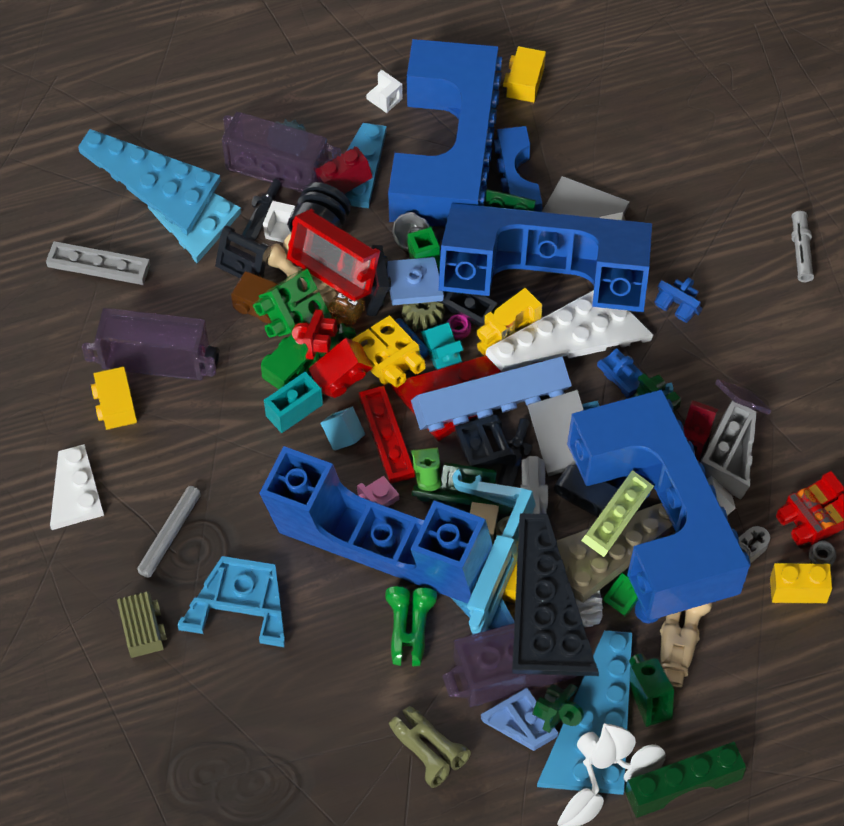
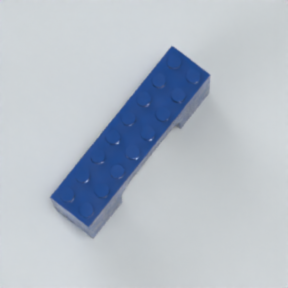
(464, 83)
(494, 239)
(316, 508)
(704, 554)

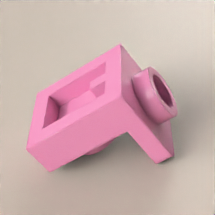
(379, 492)

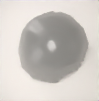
(407, 224)

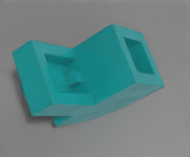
(442, 346)

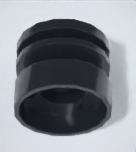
(325, 202)

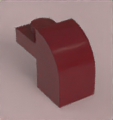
(699, 426)

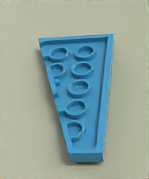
(157, 180)
(603, 701)

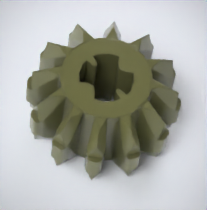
(423, 314)

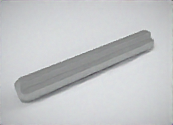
(168, 531)

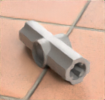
(534, 479)

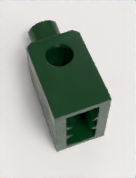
(651, 690)

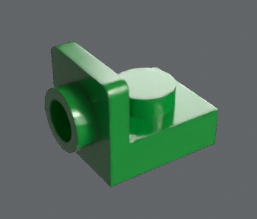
(622, 595)

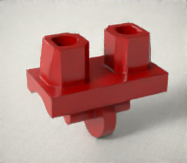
(316, 334)

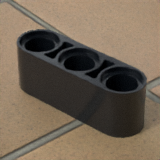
(590, 498)

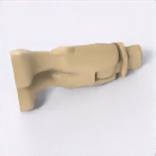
(278, 260)
(680, 643)

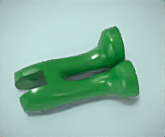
(399, 600)

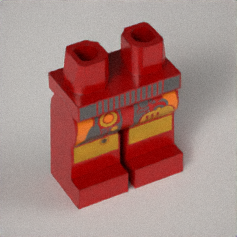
(815, 510)

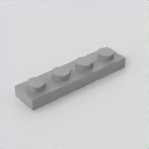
(98, 263)

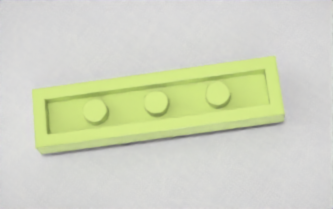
(617, 513)

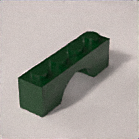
(709, 769)

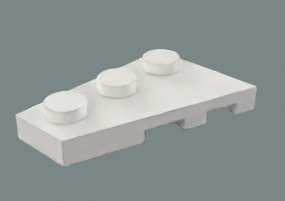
(74, 489)

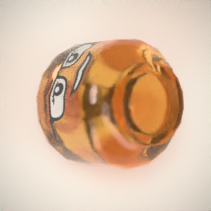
(345, 309)

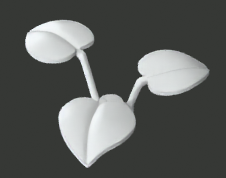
(602, 752)

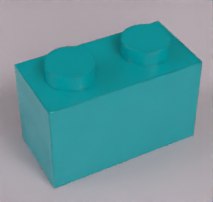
(293, 402)

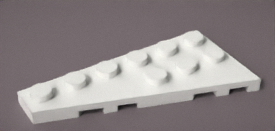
(568, 332)

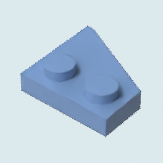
(516, 720)

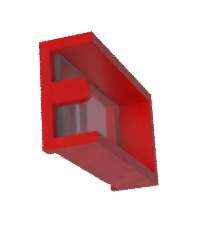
(332, 255)

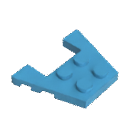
(239, 588)

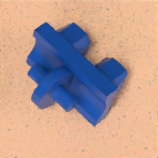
(688, 304)
(621, 372)

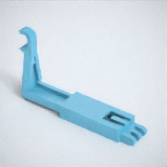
(503, 553)

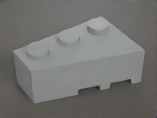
(730, 450)

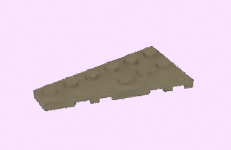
(591, 571)

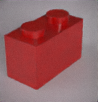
(341, 368)

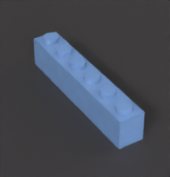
(491, 393)

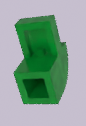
(424, 245)

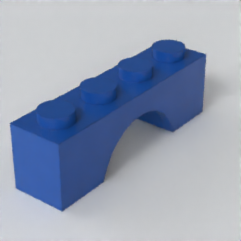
(514, 150)

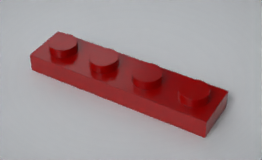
(386, 435)

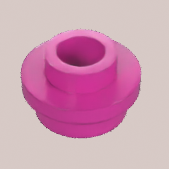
(460, 320)

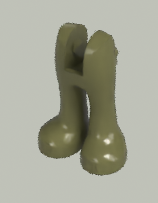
(436, 768)

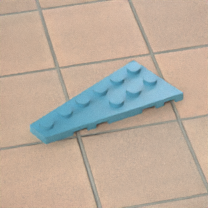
(207, 228)

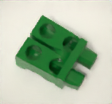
(281, 304)

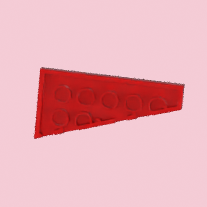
(443, 378)

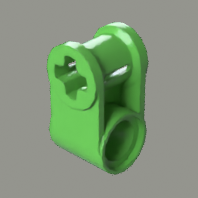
(427, 467)

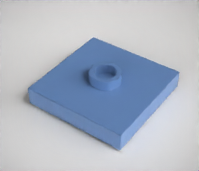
(414, 281)

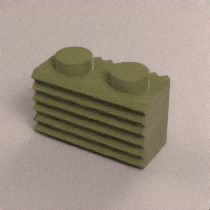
(140, 624)

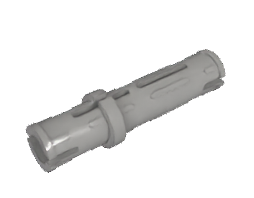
(801, 236)

